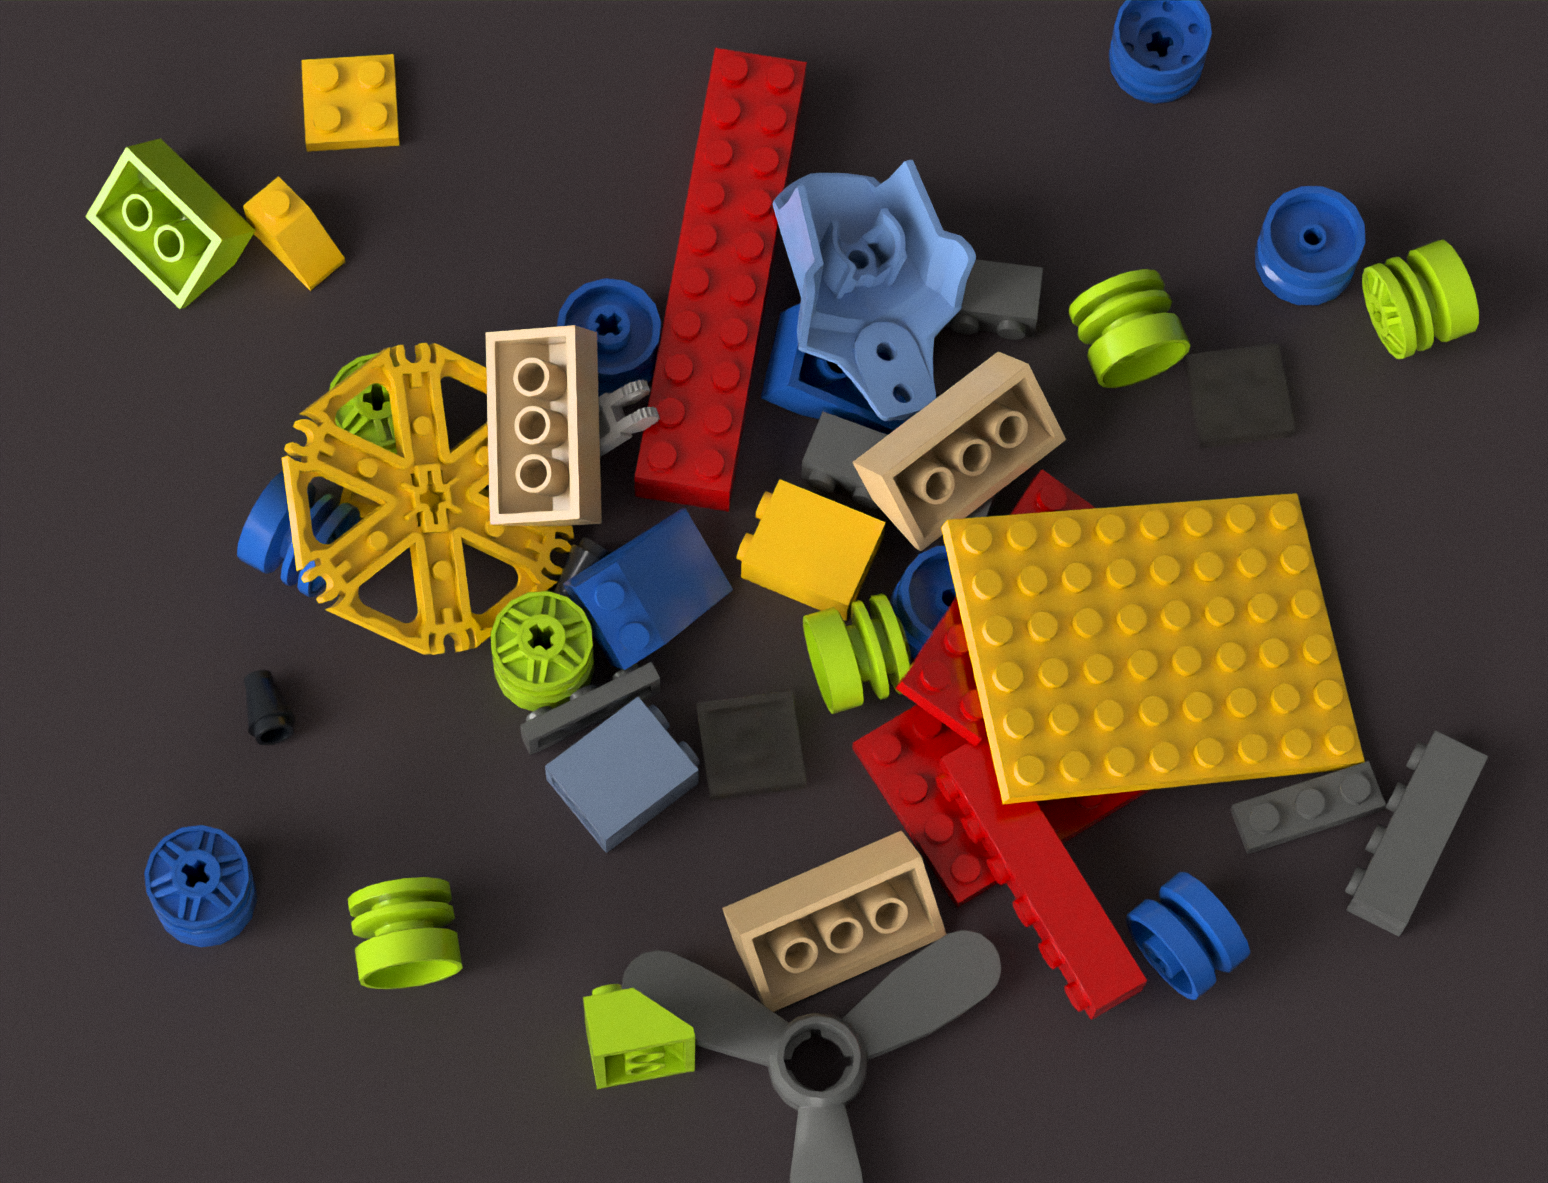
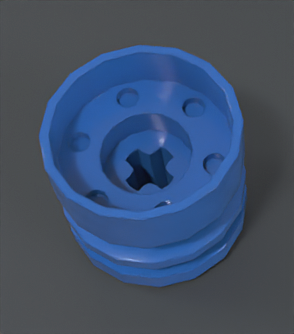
(1173, 28)
(268, 536)
(209, 911)

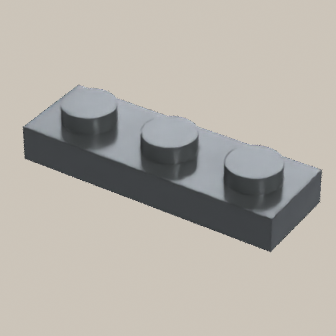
(588, 707)
(1308, 807)

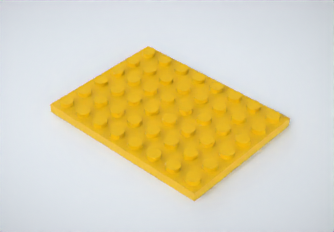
(1150, 646)

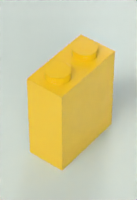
(810, 548)

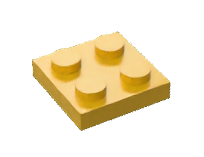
(350, 102)

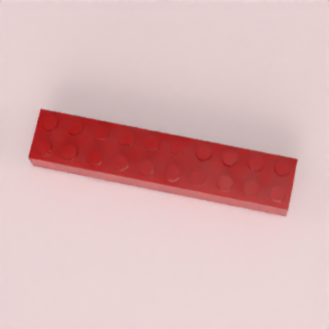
(720, 280)

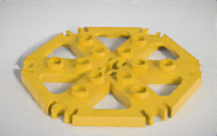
(392, 526)

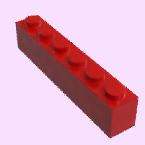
(1044, 882)

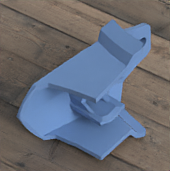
(873, 280)

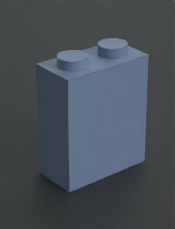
(623, 773)

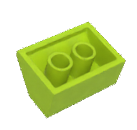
(169, 221)
(634, 1037)

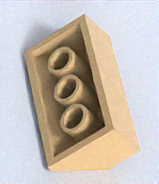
(543, 427)
(960, 449)
(835, 921)

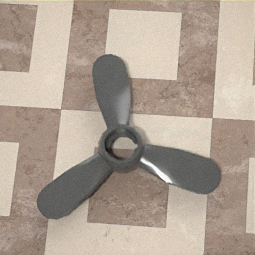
(904, 1007)

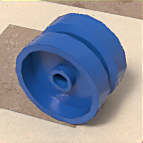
(1309, 245)
(625, 329)
(923, 596)
(1187, 935)

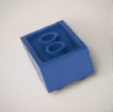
(815, 384)
(649, 589)

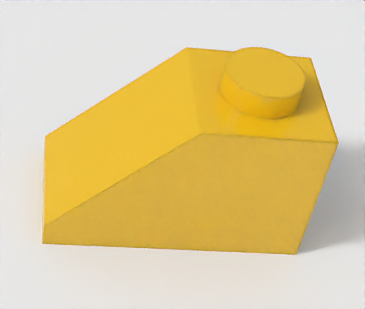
(293, 233)

